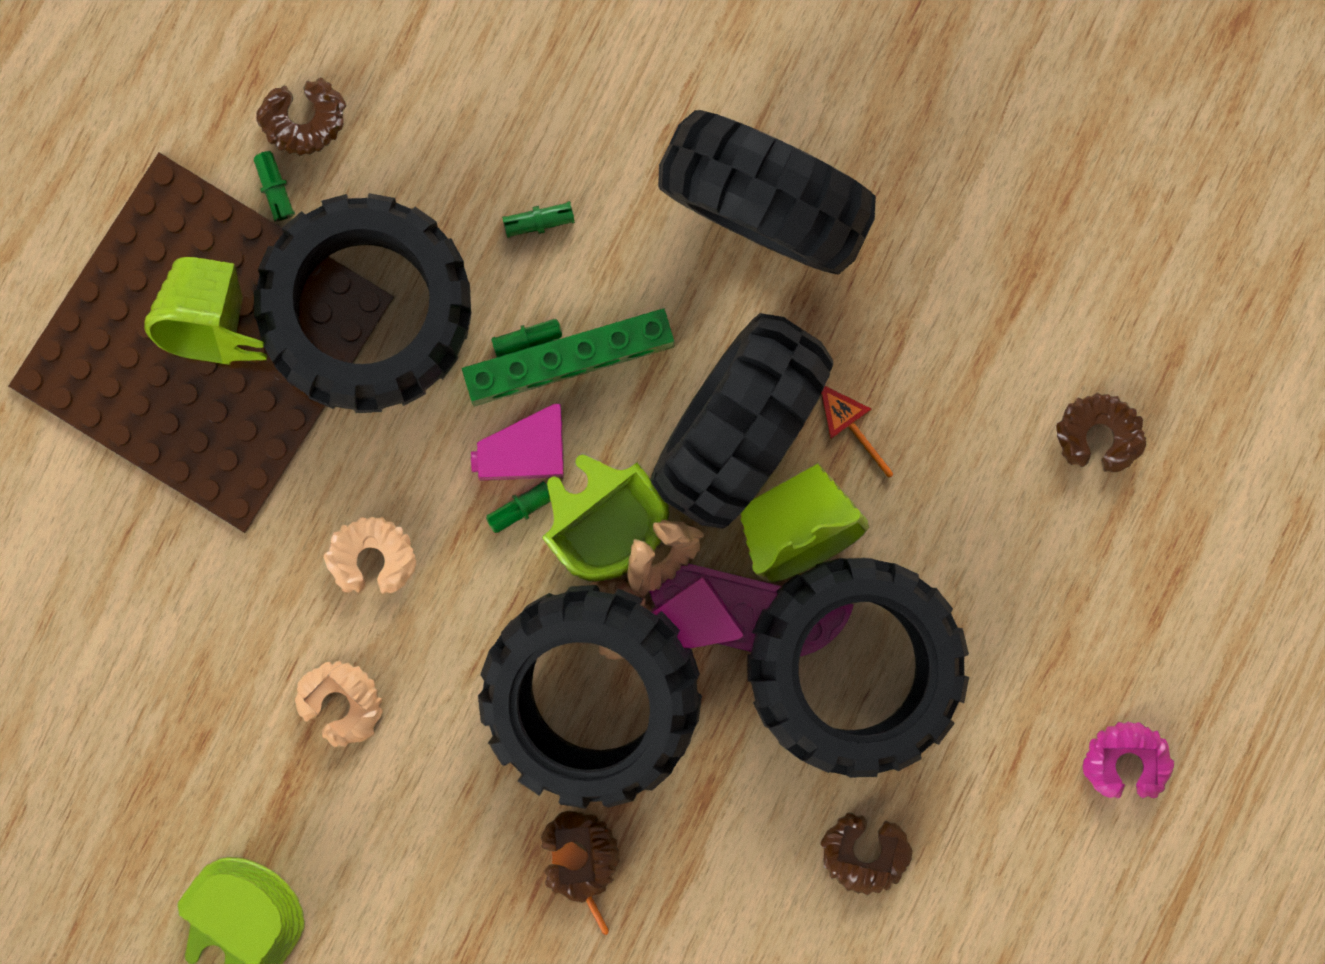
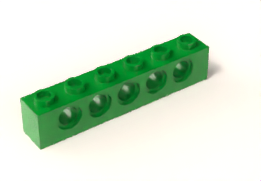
(568, 357)

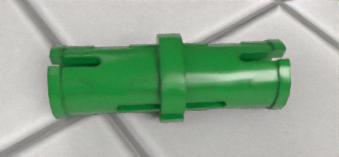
(538, 219)

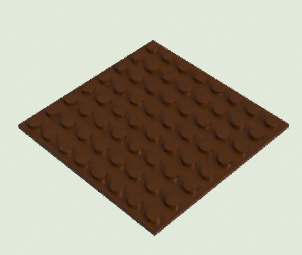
(189, 422)

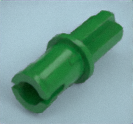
(273, 186)
(527, 337)
(519, 507)

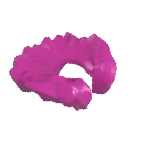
(1132, 738)

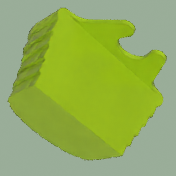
(200, 313)
(800, 525)
(598, 526)
(242, 912)

